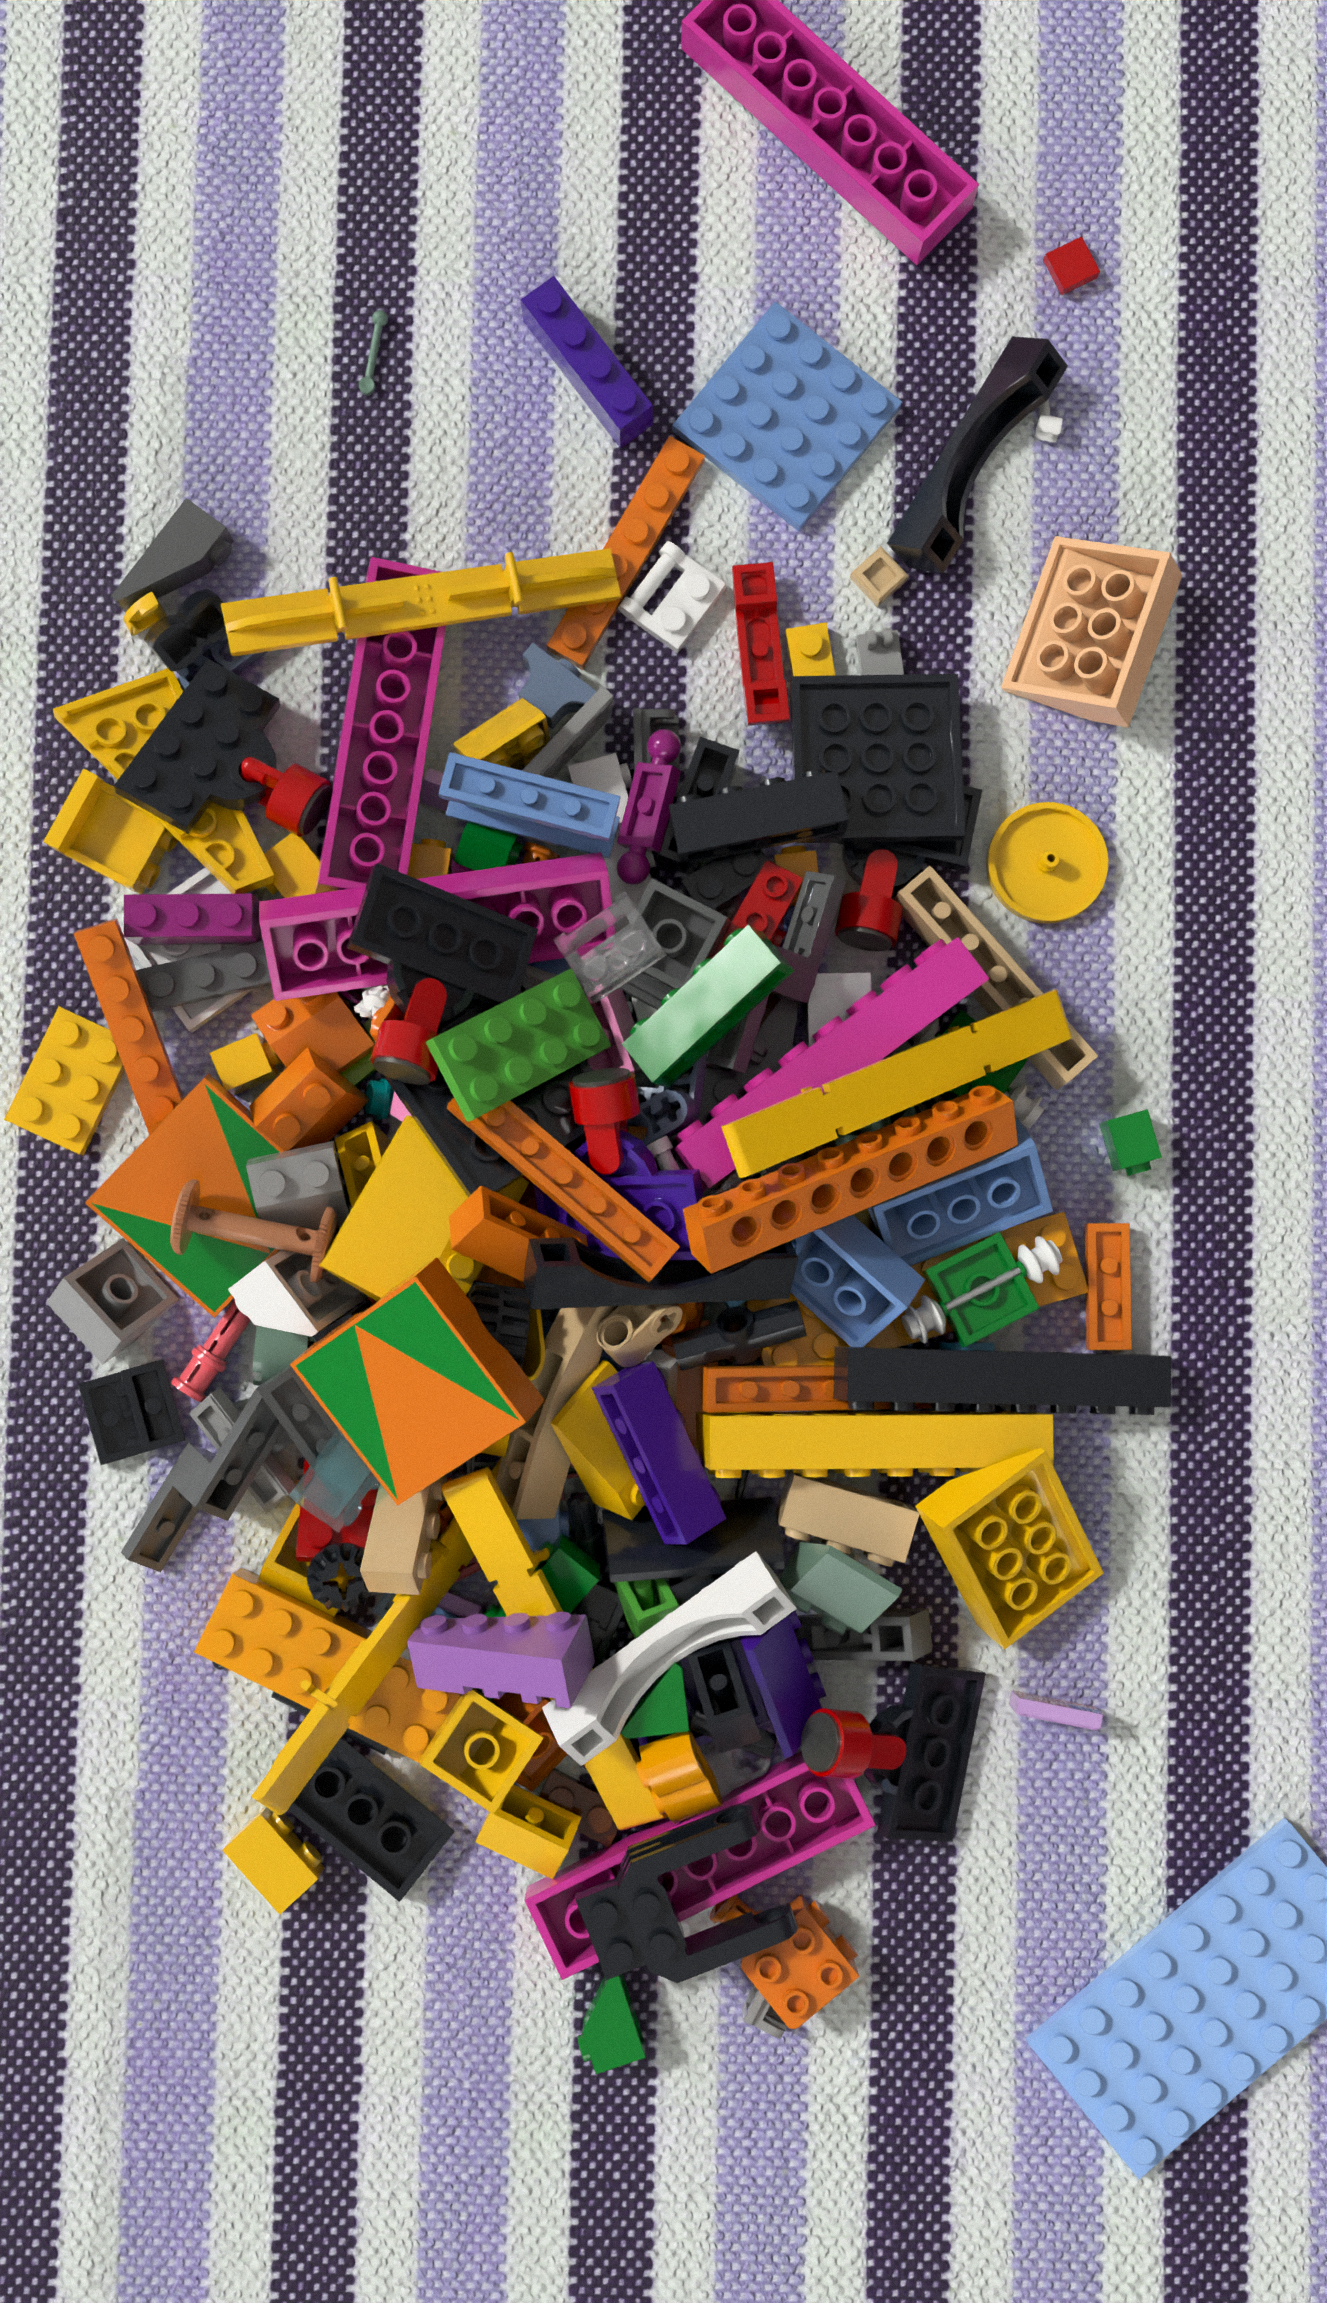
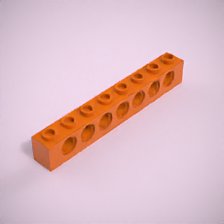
(849, 1177)

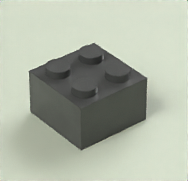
(684, 930)

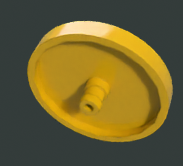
(1047, 862)

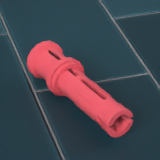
(210, 1357)

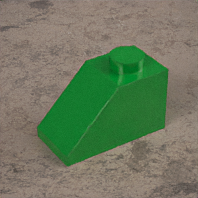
(611, 2028)

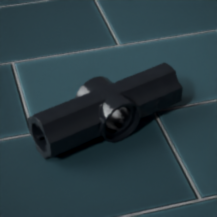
(738, 1335)

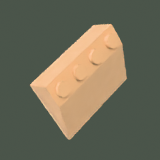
(1093, 629)

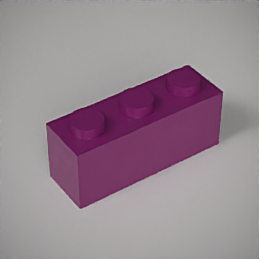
(191, 919)

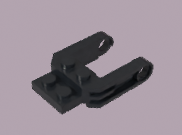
(636, 1920)

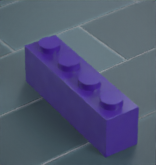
(587, 362)
(659, 1453)

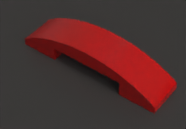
(759, 644)

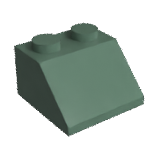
(836, 1587)

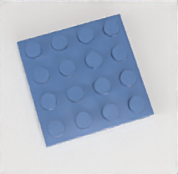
(787, 416)

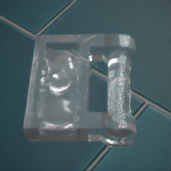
(616, 958)

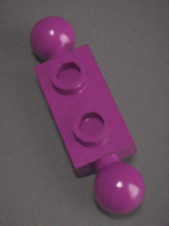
(648, 806)

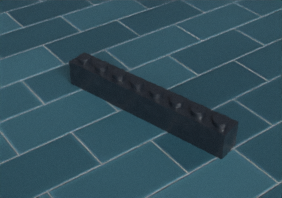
(1001, 1377)

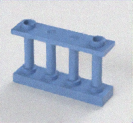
(530, 805)

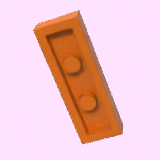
(1108, 1286)

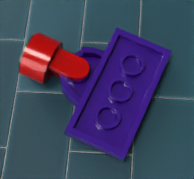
(602, 1104)

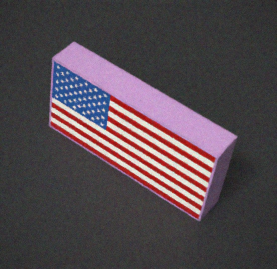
(1055, 1710)

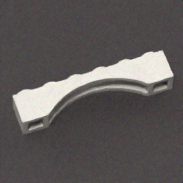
(737, 1604)

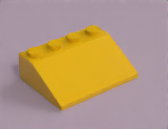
(404, 1219)
(1010, 1543)

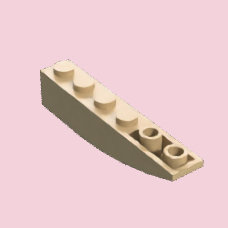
(535, 1460)

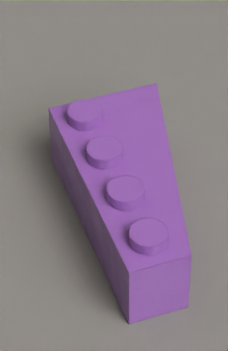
(504, 1655)

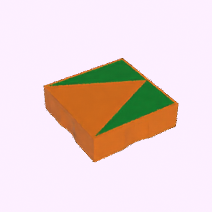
(201, 1140)
(418, 1382)

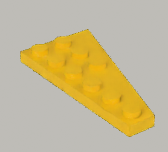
(116, 727)

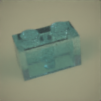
(335, 1484)

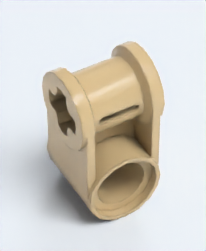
(640, 1326)

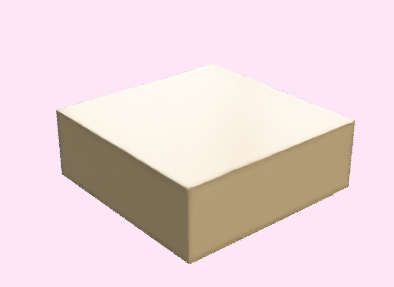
(879, 576)

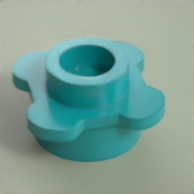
(380, 1097)

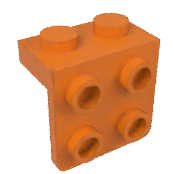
(805, 1969)

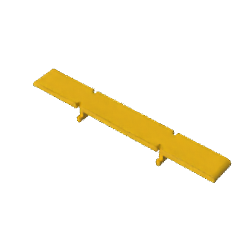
(419, 601)
(895, 1083)
(509, 1560)
(361, 1675)

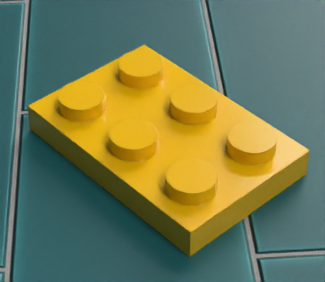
(68, 1082)

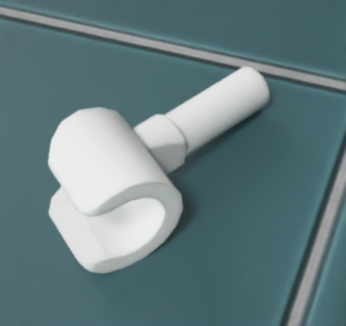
(1047, 426)

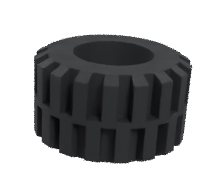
(504, 1314)

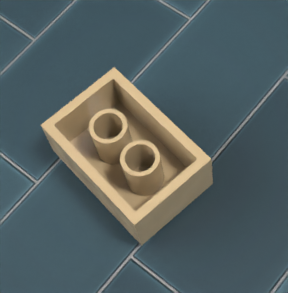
(846, 1518)

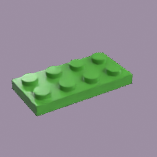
(518, 1044)

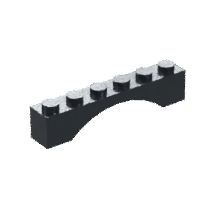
(1014, 388)
(575, 1276)

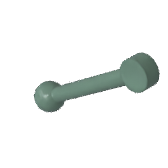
(367, 384)

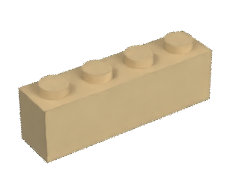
(400, 1541)

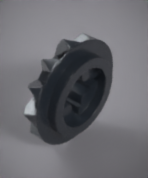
(325, 1567)

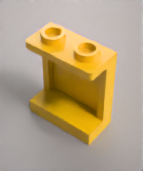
(110, 834)

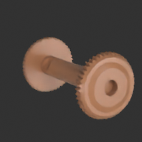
(192, 1218)

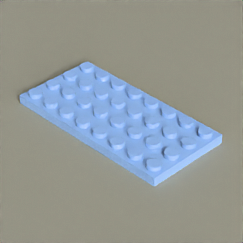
(1198, 2002)

